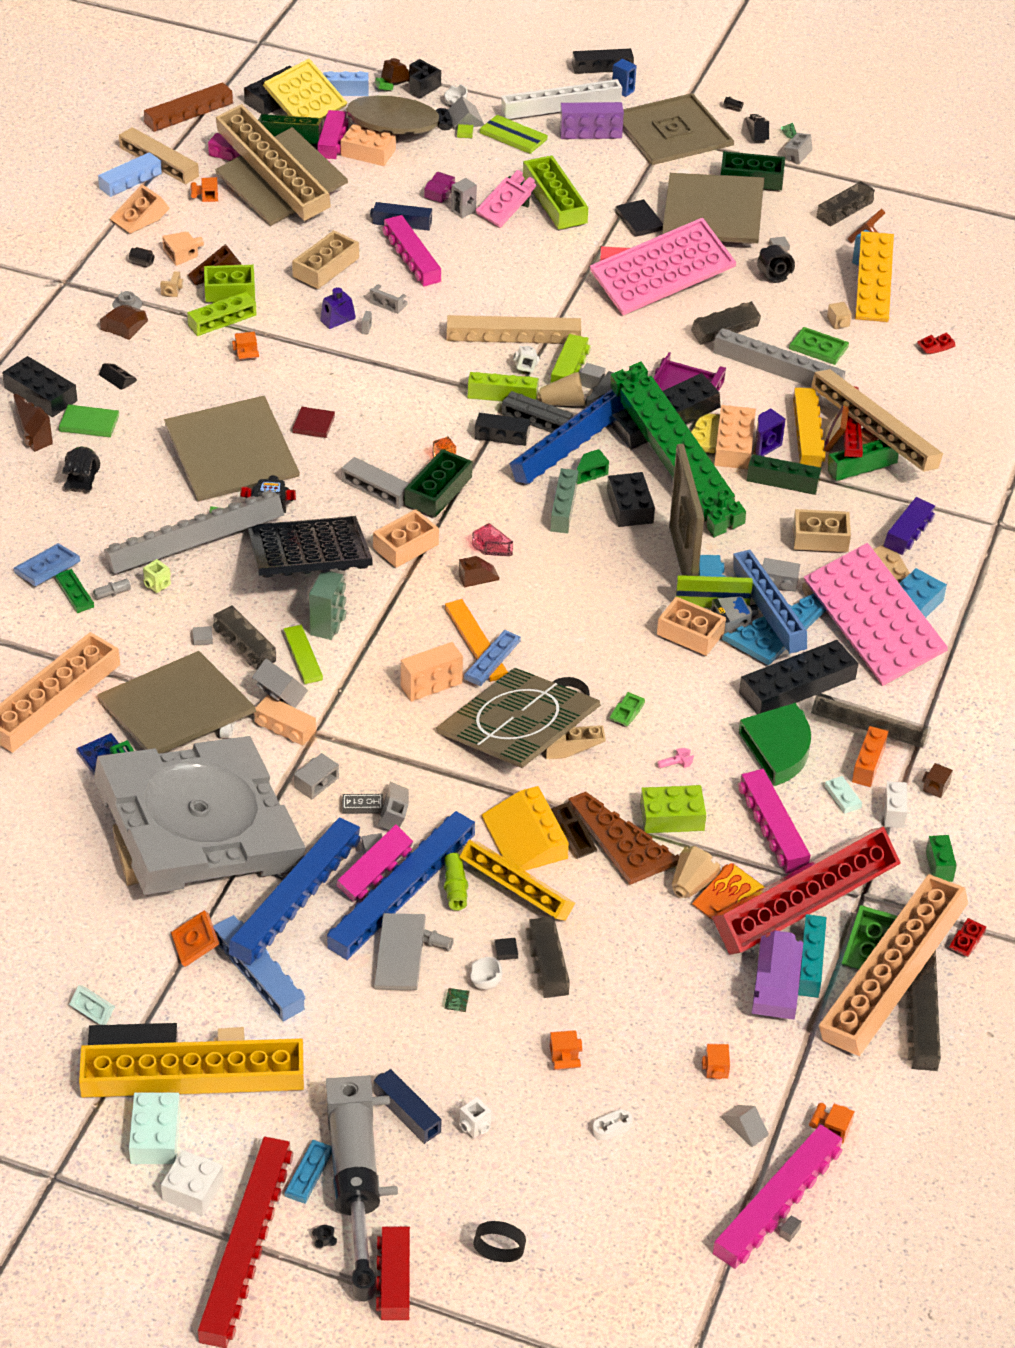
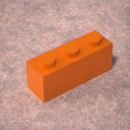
(870, 756)

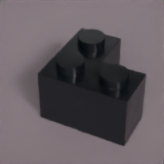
(423, 78)

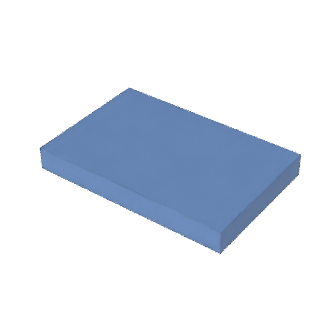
(46, 564)

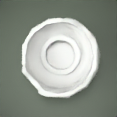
(455, 93)
(486, 973)

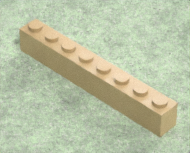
(511, 329)

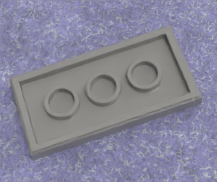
(400, 951)

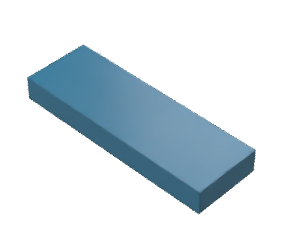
(308, 1171)

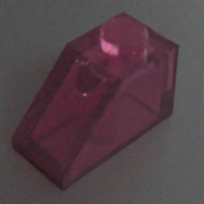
(492, 541)

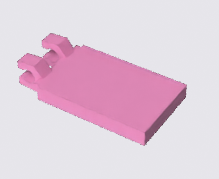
(506, 199)

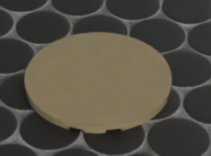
(392, 114)

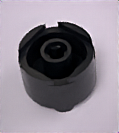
(775, 263)

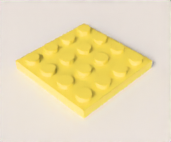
(304, 91)

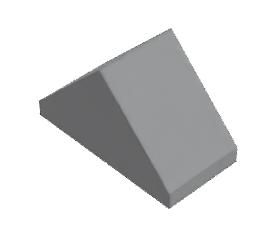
(746, 1123)

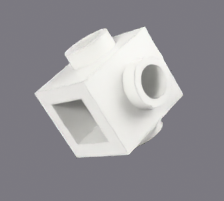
(526, 358)
(475, 1118)

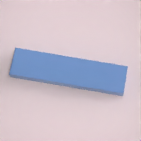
(492, 658)

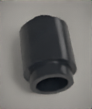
(141, 256)

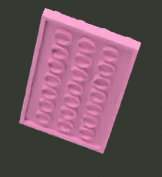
(662, 266)
(875, 614)

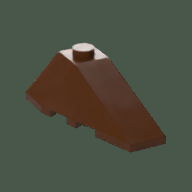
(34, 424)

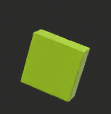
(465, 131)

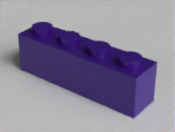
(909, 526)

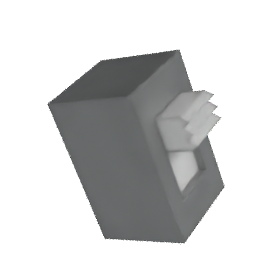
(789, 1228)

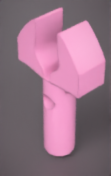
(681, 758)

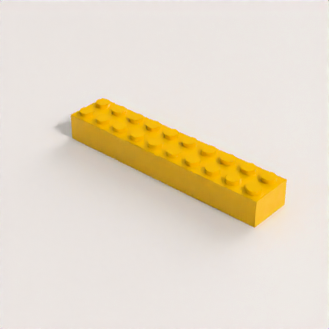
(192, 1067)

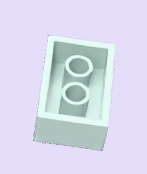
(154, 1128)

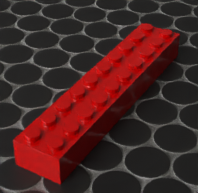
(806, 890)

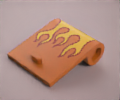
(726, 890)

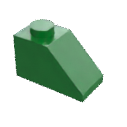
(592, 466)

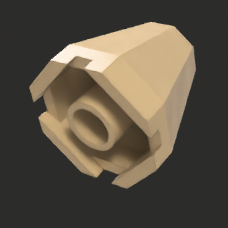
(694, 871)

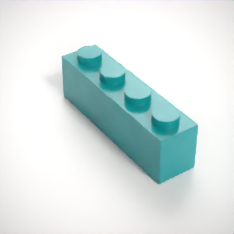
(812, 956)

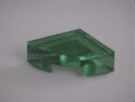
(789, 130)

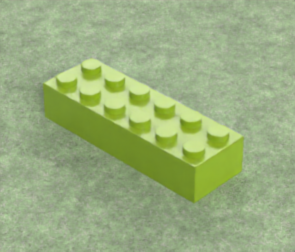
(556, 192)

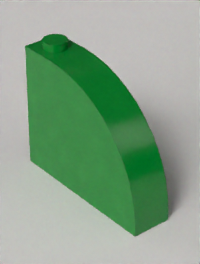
(778, 741)

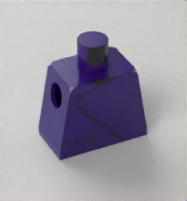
(337, 309)

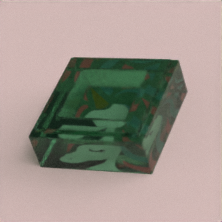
(457, 999)

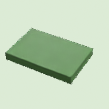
(819, 345)
(89, 420)

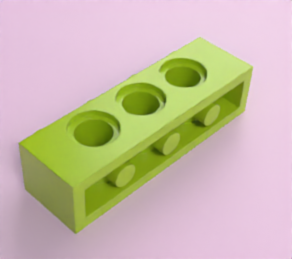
(221, 313)

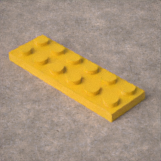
(874, 276)

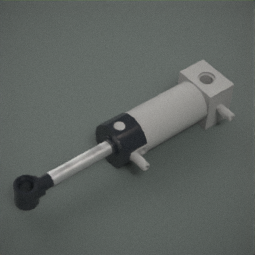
(354, 1166)

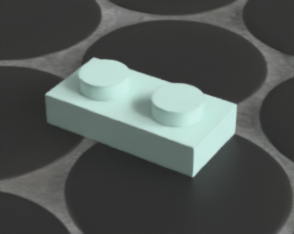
(843, 794)
(92, 1005)

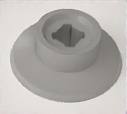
(127, 298)

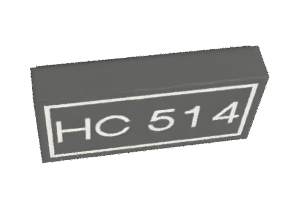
(362, 803)

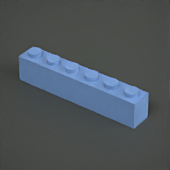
(263, 974)

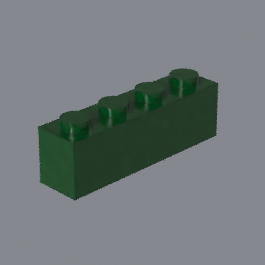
(783, 474)

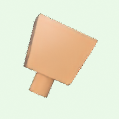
(181, 246)

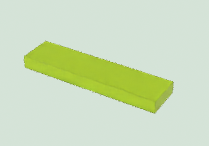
(303, 654)

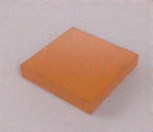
(195, 938)

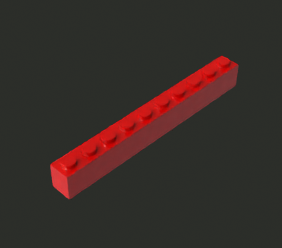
(245, 1243)

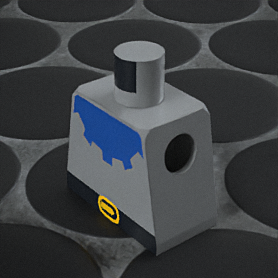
(735, 611)

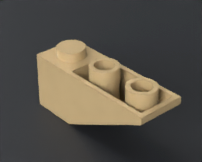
(576, 741)

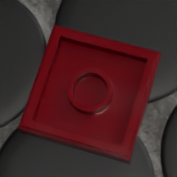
(314, 422)

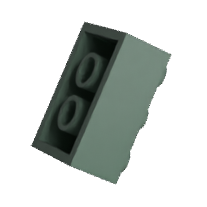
(327, 605)

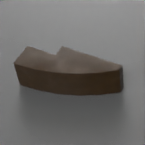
(574, 830)

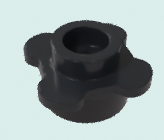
(324, 1230)

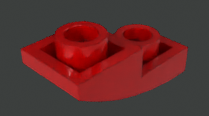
(938, 344)
(968, 937)

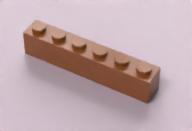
(188, 107)

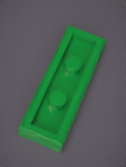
(74, 591)

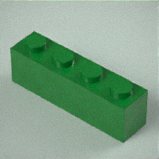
(875, 456)

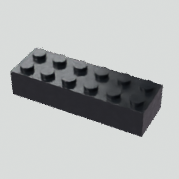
(689, 398)
(798, 677)

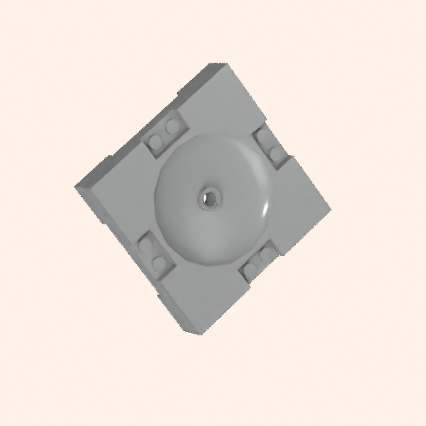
(198, 813)

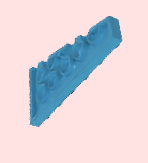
(761, 640)

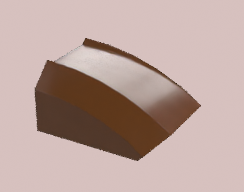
(124, 321)

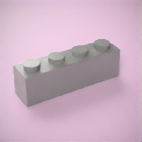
(374, 482)

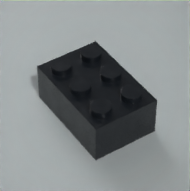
(630, 499)

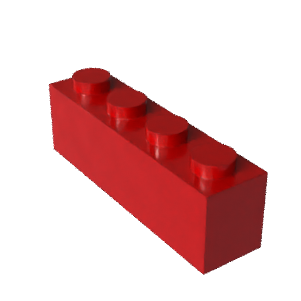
(395, 1273)

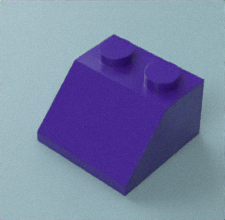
(769, 432)

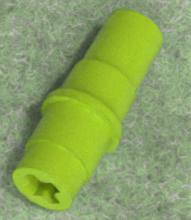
(455, 882)

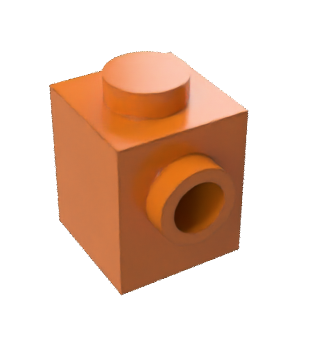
(716, 1061)

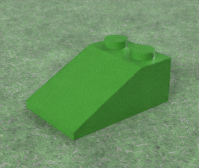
(865, 935)

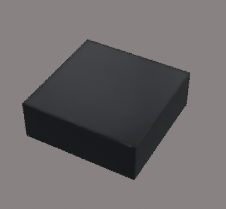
(506, 948)

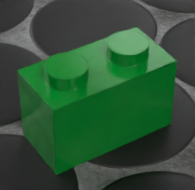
(941, 857)

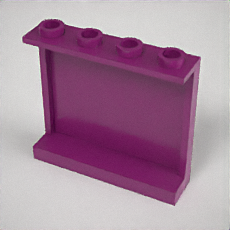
(673, 373)

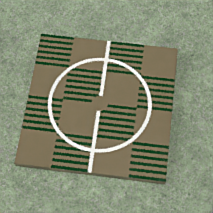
(518, 717)

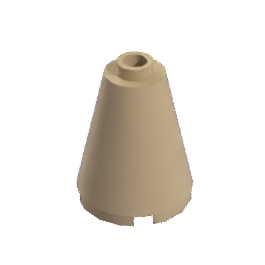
(563, 392)

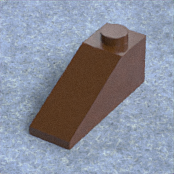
(221, 257)

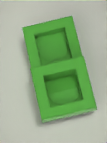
(628, 709)

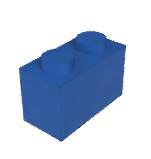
(626, 75)

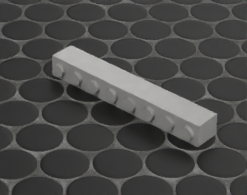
(769, 357)

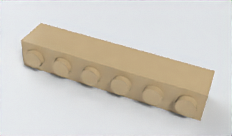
(172, 162)

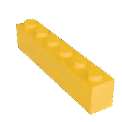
(808, 427)
(517, 880)

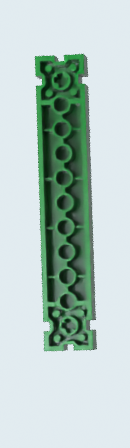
(665, 430)

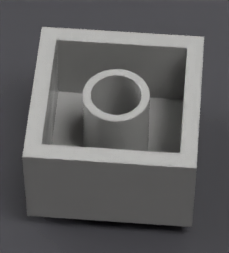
(279, 684)

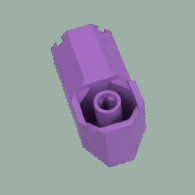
(778, 975)

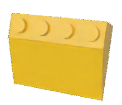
(526, 830)

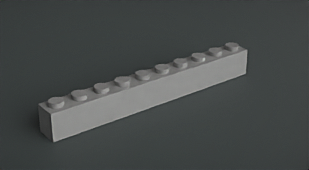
(193, 532)

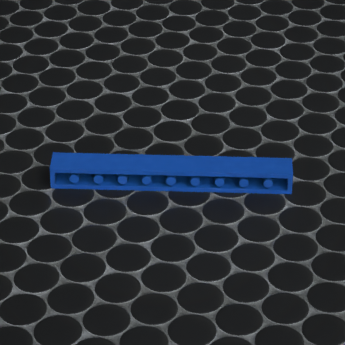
(566, 438)
(400, 885)
(294, 891)

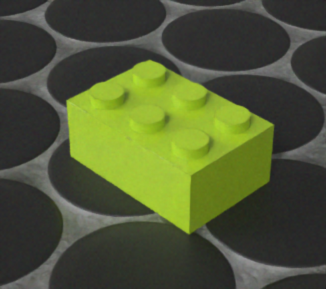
(228, 281)
(673, 809)

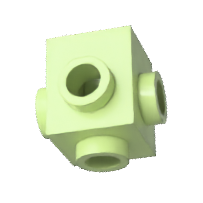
(156, 576)

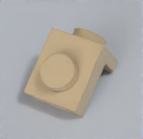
(172, 287)

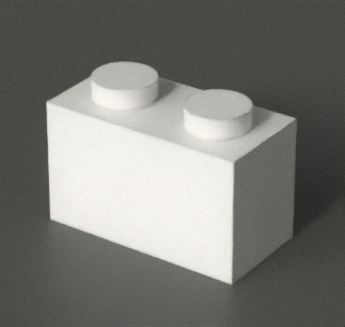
(895, 804)

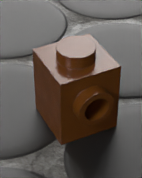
(937, 780)

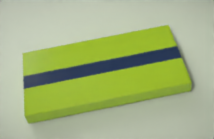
(513, 134)
(703, 589)

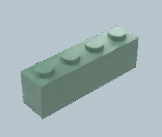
(564, 500)

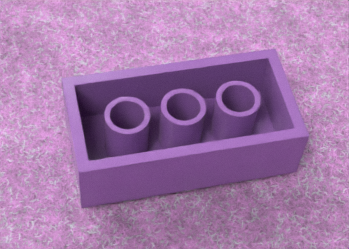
(591, 120)

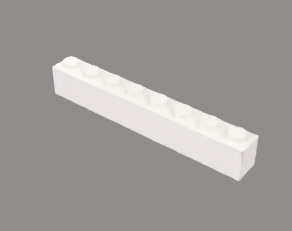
(550, 100)

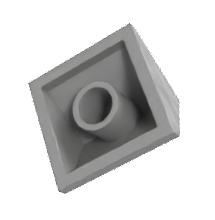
(465, 113)

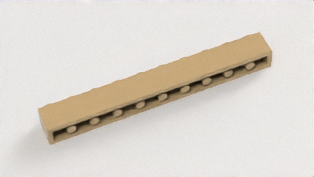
(877, 420)

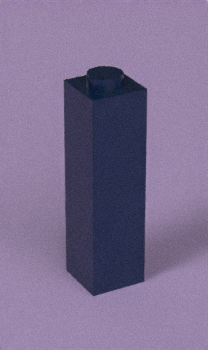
(416, 217)
(408, 1106)

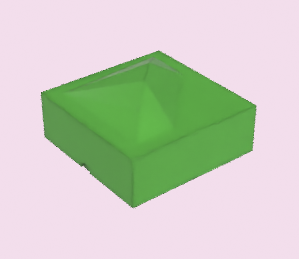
(383, 84)

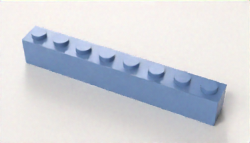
(771, 602)

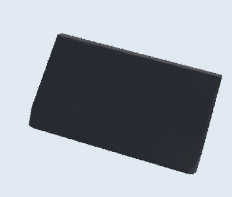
(116, 375)

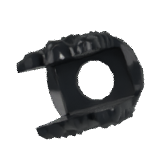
(81, 467)

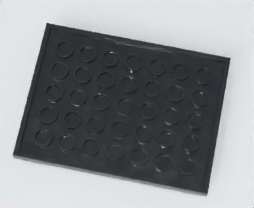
(309, 546)

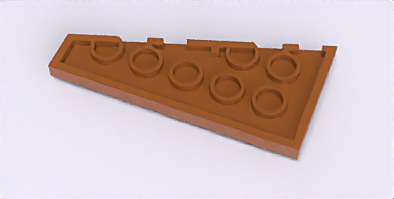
(623, 842)

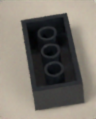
(259, 98)
(40, 386)

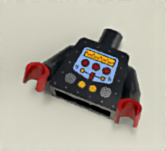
(271, 484)

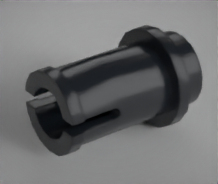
(733, 103)

